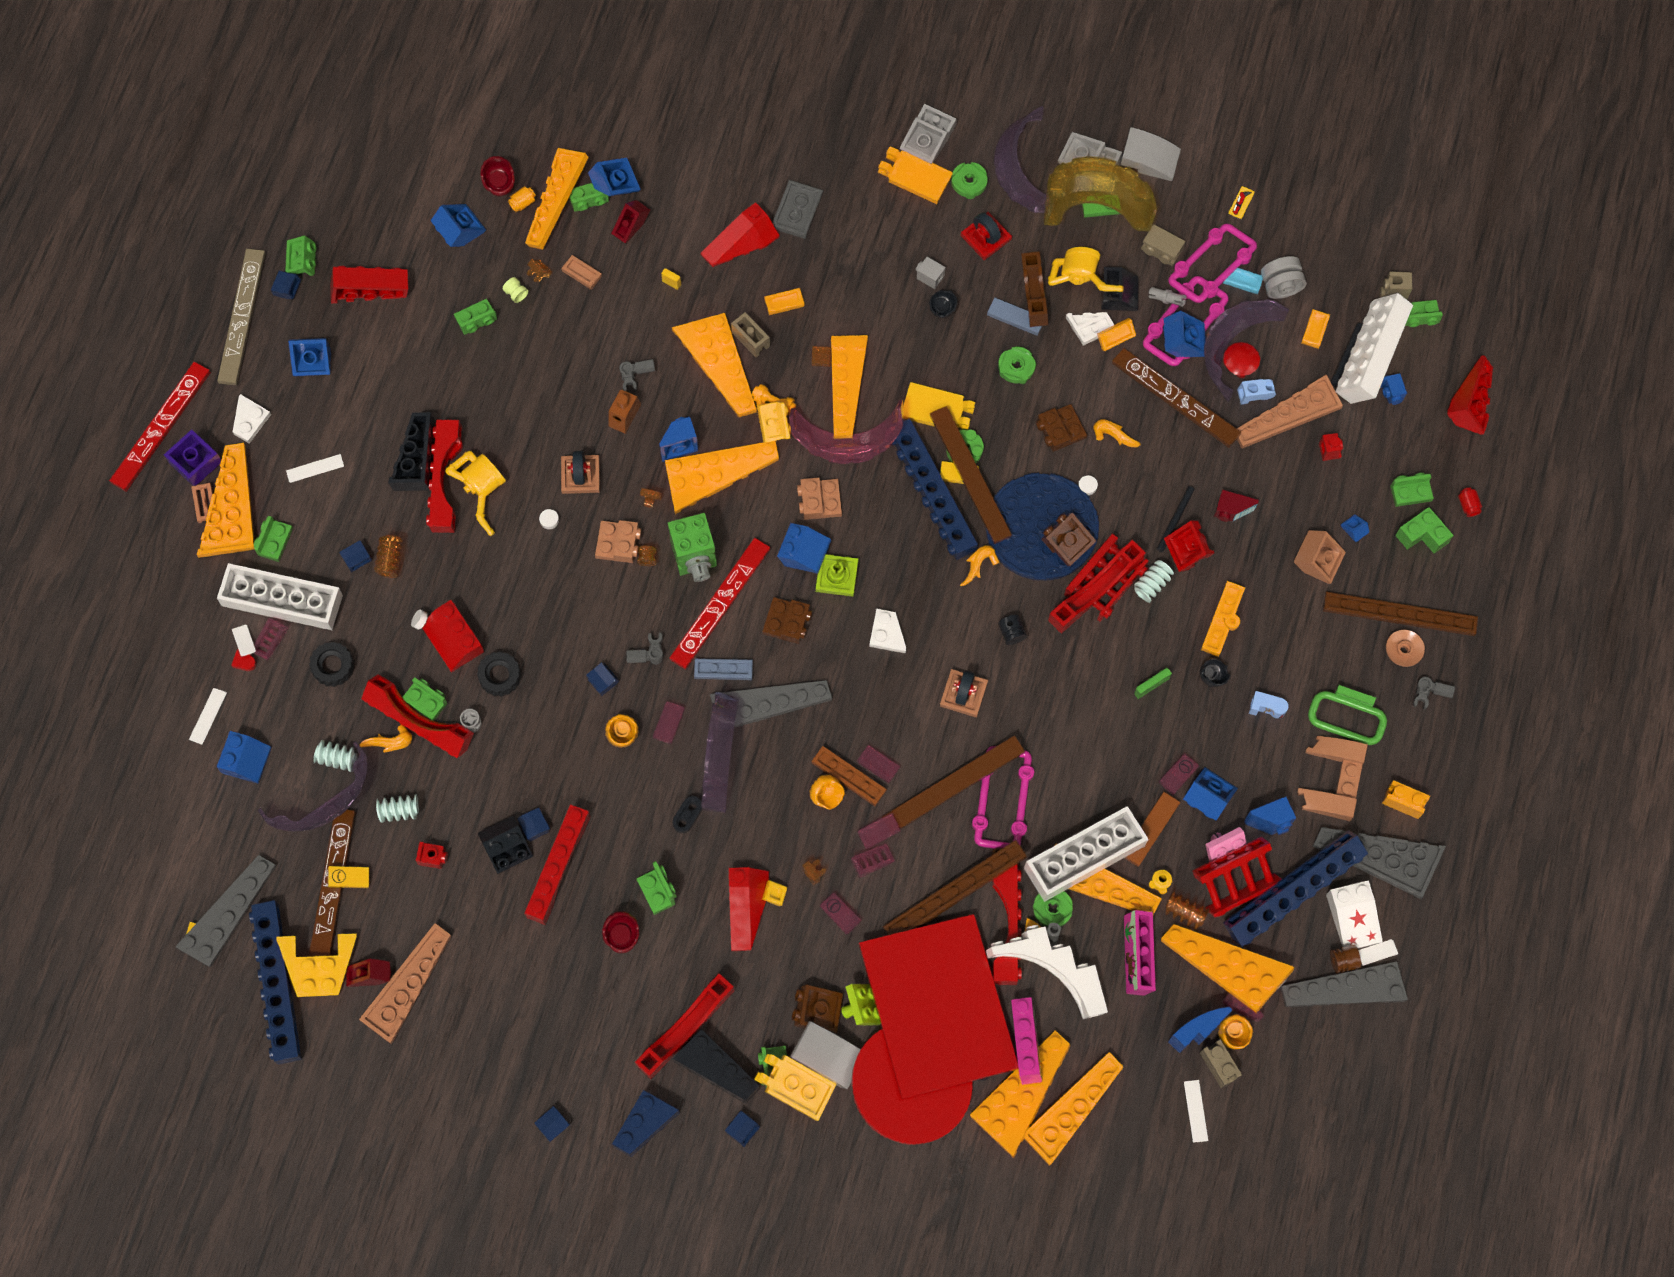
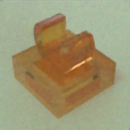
(539, 268)
(650, 496)
(811, 872)

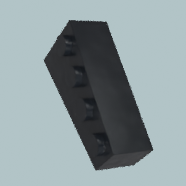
(413, 464)
(712, 1064)

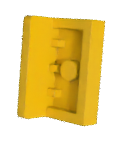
(774, 421)

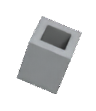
(930, 272)

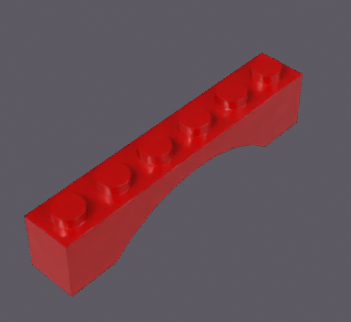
(447, 438)
(1075, 606)
(385, 697)
(556, 864)
(1006, 885)
(672, 1041)

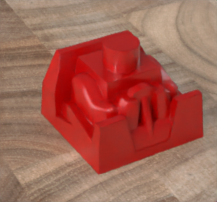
(1188, 545)

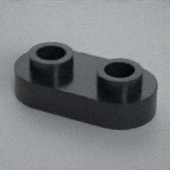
(687, 815)

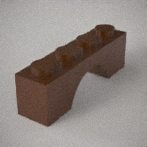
(1034, 289)

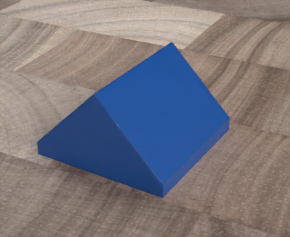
(310, 357)

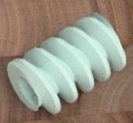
(1152, 579)
(335, 756)
(397, 809)

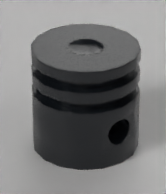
(1012, 629)

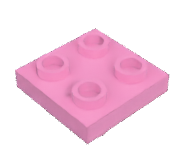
(1224, 844)

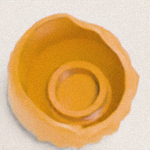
(621, 730)
(827, 792)
(1235, 1031)

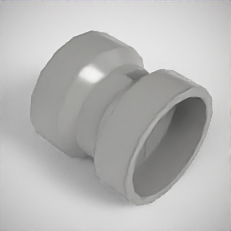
(470, 716)

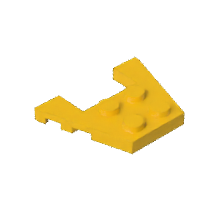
(319, 973)

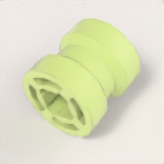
(514, 288)

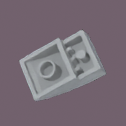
(928, 134)
(1084, 146)
(1150, 154)
(826, 1054)

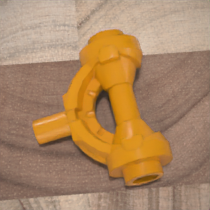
(762, 395)

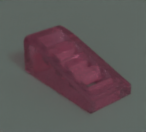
(274, 642)
(869, 869)
(1238, 1006)

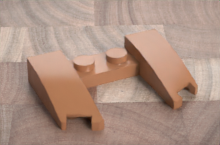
(1344, 801)

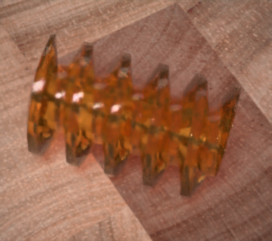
(386, 556)
(1186, 911)

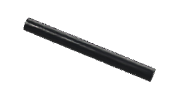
(1347, 352)
(1176, 517)

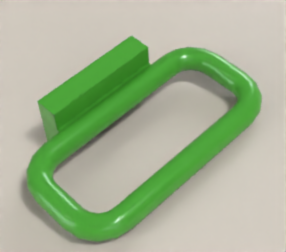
(1352, 699)

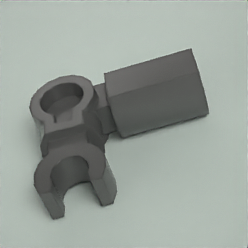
(627, 371)
(654, 654)
(1426, 685)
(1053, 933)

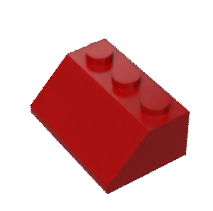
(452, 636)

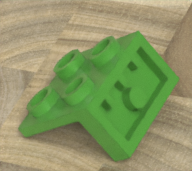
(656, 890)

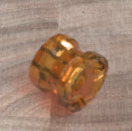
(647, 556)

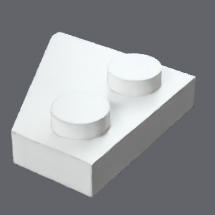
(1088, 325)
(249, 419)
(887, 632)

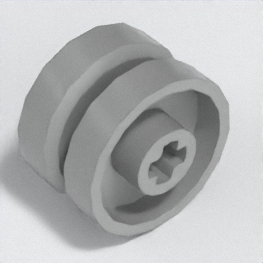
(1283, 277)

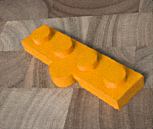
(1223, 619)

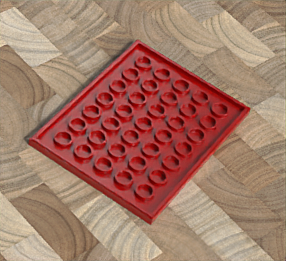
(938, 1006)

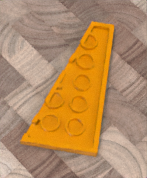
(716, 354)
(708, 473)
(230, 512)
(1237, 970)
(1013, 1105)

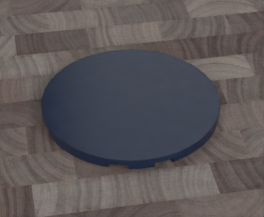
(1031, 507)

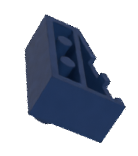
(643, 1123)

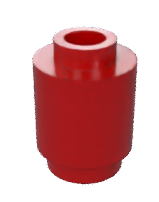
(1470, 502)

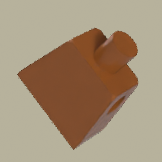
(624, 407)

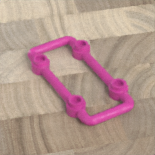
(1211, 287)
(1155, 329)
(1018, 828)

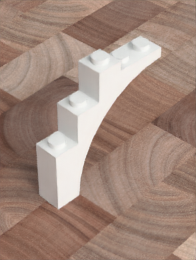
(1059, 960)

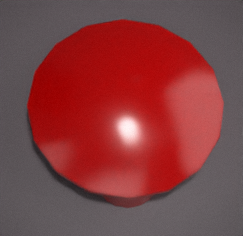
(1241, 359)

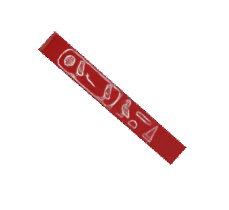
(160, 426)
(719, 603)

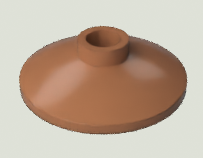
(1408, 640)

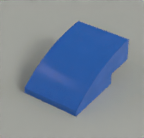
(1198, 1028)

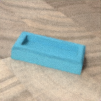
(1244, 280)

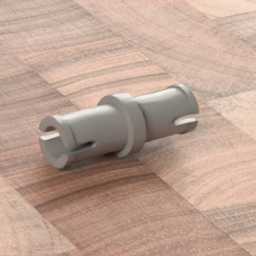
(1167, 296)

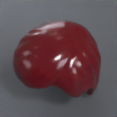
(497, 175)
(620, 931)

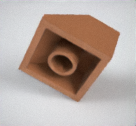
(1319, 556)

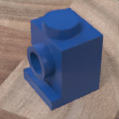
(1393, 389)

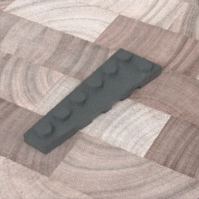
(777, 700)
(217, 925)
(1363, 986)

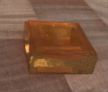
(821, 356)

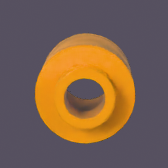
(521, 199)

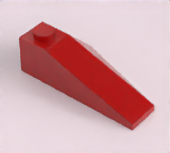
(746, 233)
(1470, 401)
(746, 905)

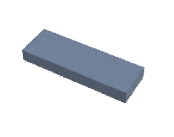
(1012, 315)
(723, 669)

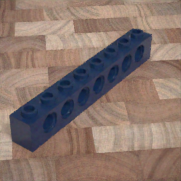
(967, 543)
(1286, 887)
(291, 1050)

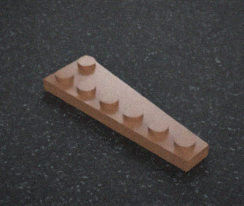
(1302, 407)
(398, 996)

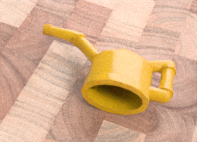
(1078, 268)
(480, 479)

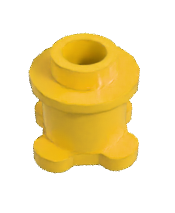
(1161, 886)

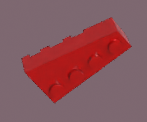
(368, 283)

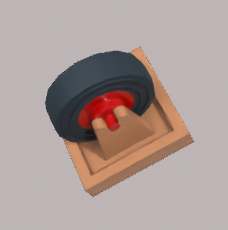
(580, 473)
(964, 692)

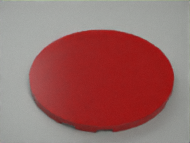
(905, 1120)

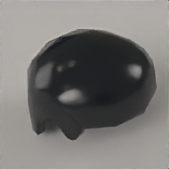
(943, 303)
(1214, 673)

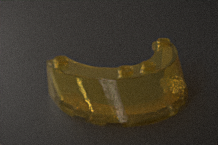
(1101, 183)

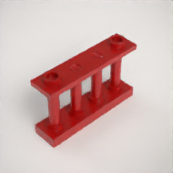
(1099, 561)
(1225, 864)

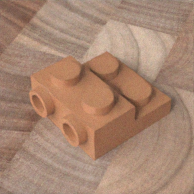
(819, 498)
(618, 541)

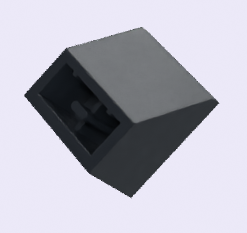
(1117, 300)
(505, 844)

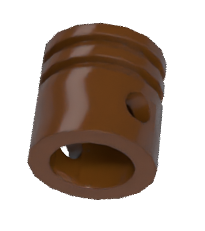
(1345, 958)

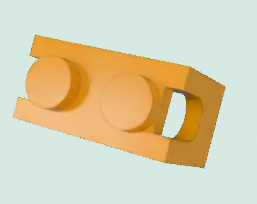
(1405, 799)

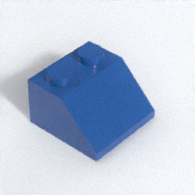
(614, 177)
(457, 224)
(1184, 335)
(679, 439)
(803, 548)
(243, 757)
(1210, 794)
(1272, 817)

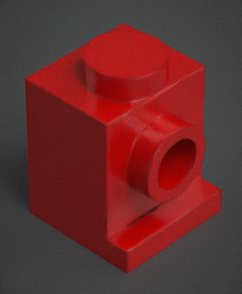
(1330, 447)
(436, 861)

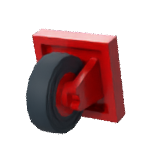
(986, 235)

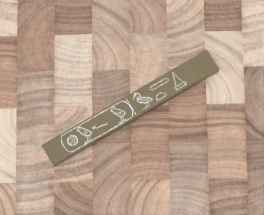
(241, 317)

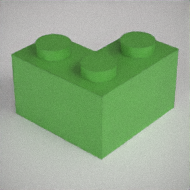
(1425, 527)

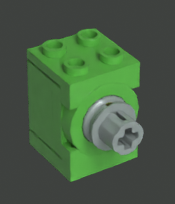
(693, 546)

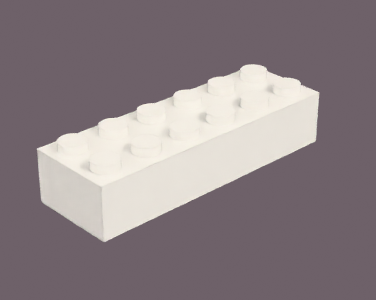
(1374, 348)
(280, 596)
(1085, 853)

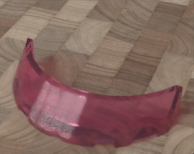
(847, 450)

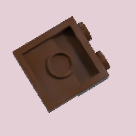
(1060, 427)
(1068, 538)
(787, 620)
(817, 1006)

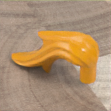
(1107, 427)
(976, 560)
(390, 744)

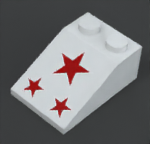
(1355, 915)

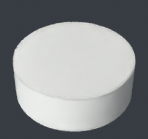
(1088, 485)
(549, 519)
(419, 619)

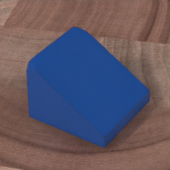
(1355, 527)

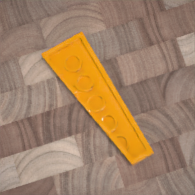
(565, 173)
(847, 371)
(1117, 891)
(1062, 1120)

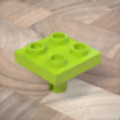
(837, 575)
(861, 1005)

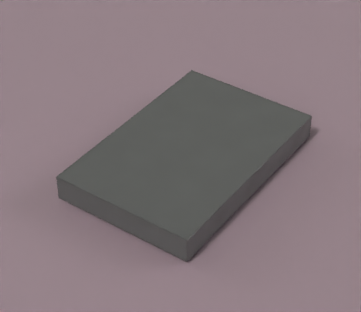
(797, 209)

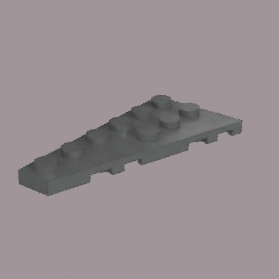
(1392, 859)

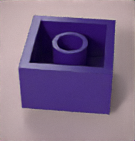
(192, 458)

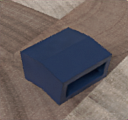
(285, 285)
(355, 556)
(602, 678)
(533, 824)
(551, 1124)
(742, 1128)

